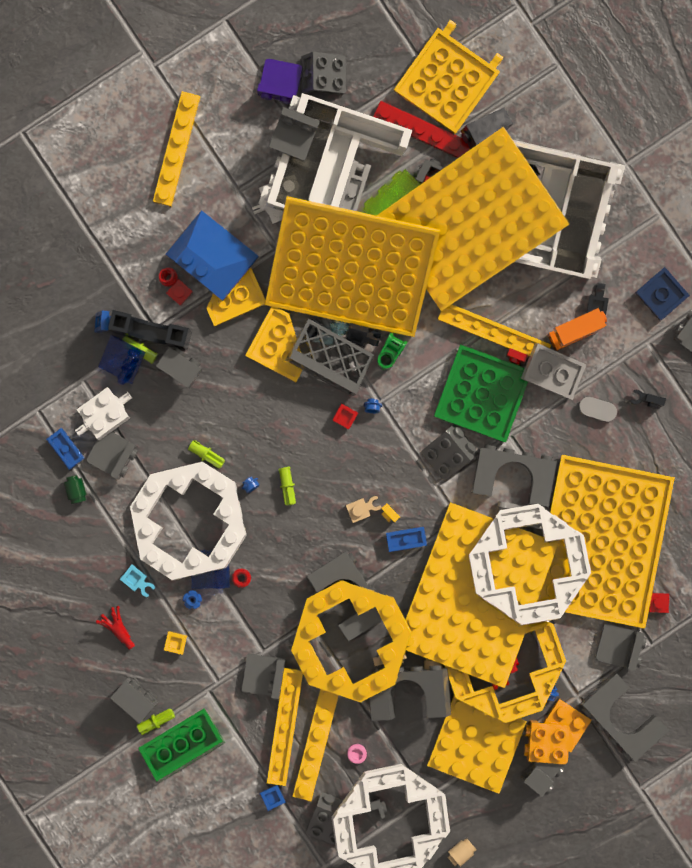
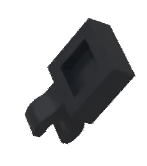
(598, 300)
(359, 335)
(652, 400)

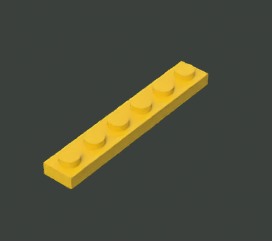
(176, 149)
(489, 329)
(285, 726)
(315, 745)

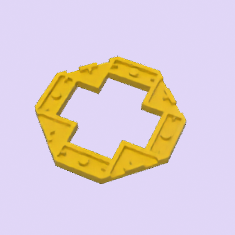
(390, 654)
(542, 680)

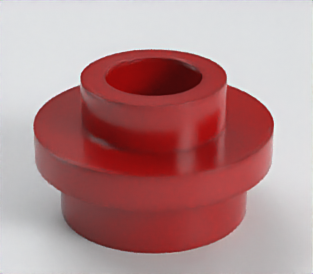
(166, 272)
(236, 582)

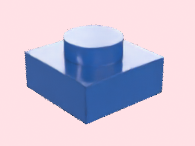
(272, 797)

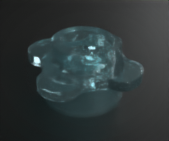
(339, 327)

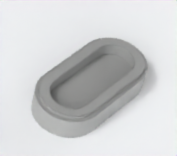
(597, 409)

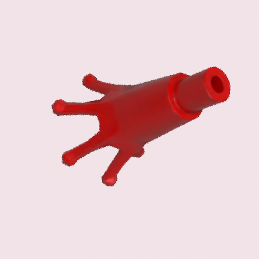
(117, 627)

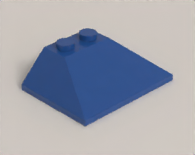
(212, 255)

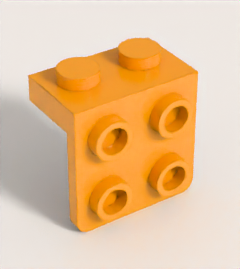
(547, 742)

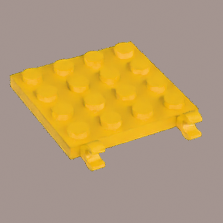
(447, 79)
(476, 746)

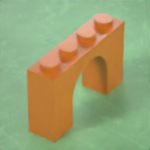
(577, 329)

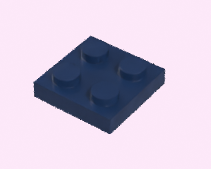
(662, 294)

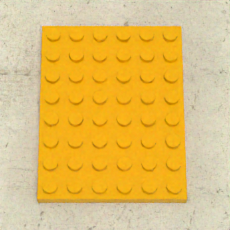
(486, 212)
(351, 266)
(623, 531)
(455, 623)

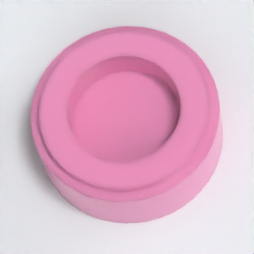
(356, 753)

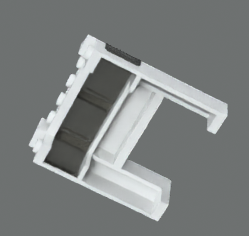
(331, 153)
(582, 194)

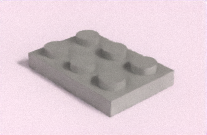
(553, 371)

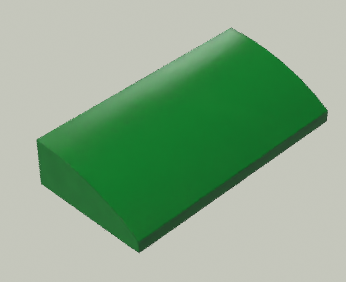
(181, 745)

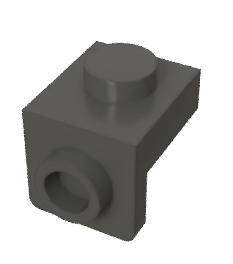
(421, 172)
(376, 804)

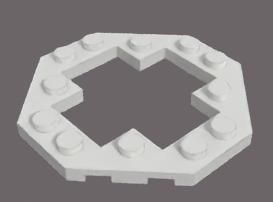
(147, 530)
(553, 530)
(358, 802)

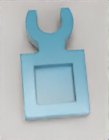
(135, 578)

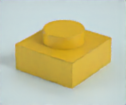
(389, 514)
(175, 642)

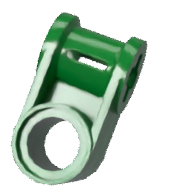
(391, 350)

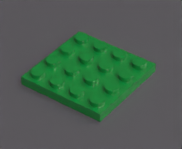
(482, 394)

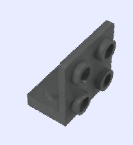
(323, 73)
(294, 134)
(263, 675)

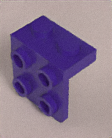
(279, 81)

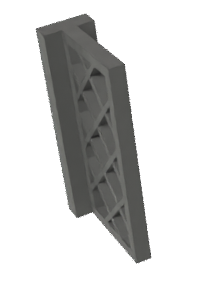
(326, 373)

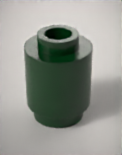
(75, 489)

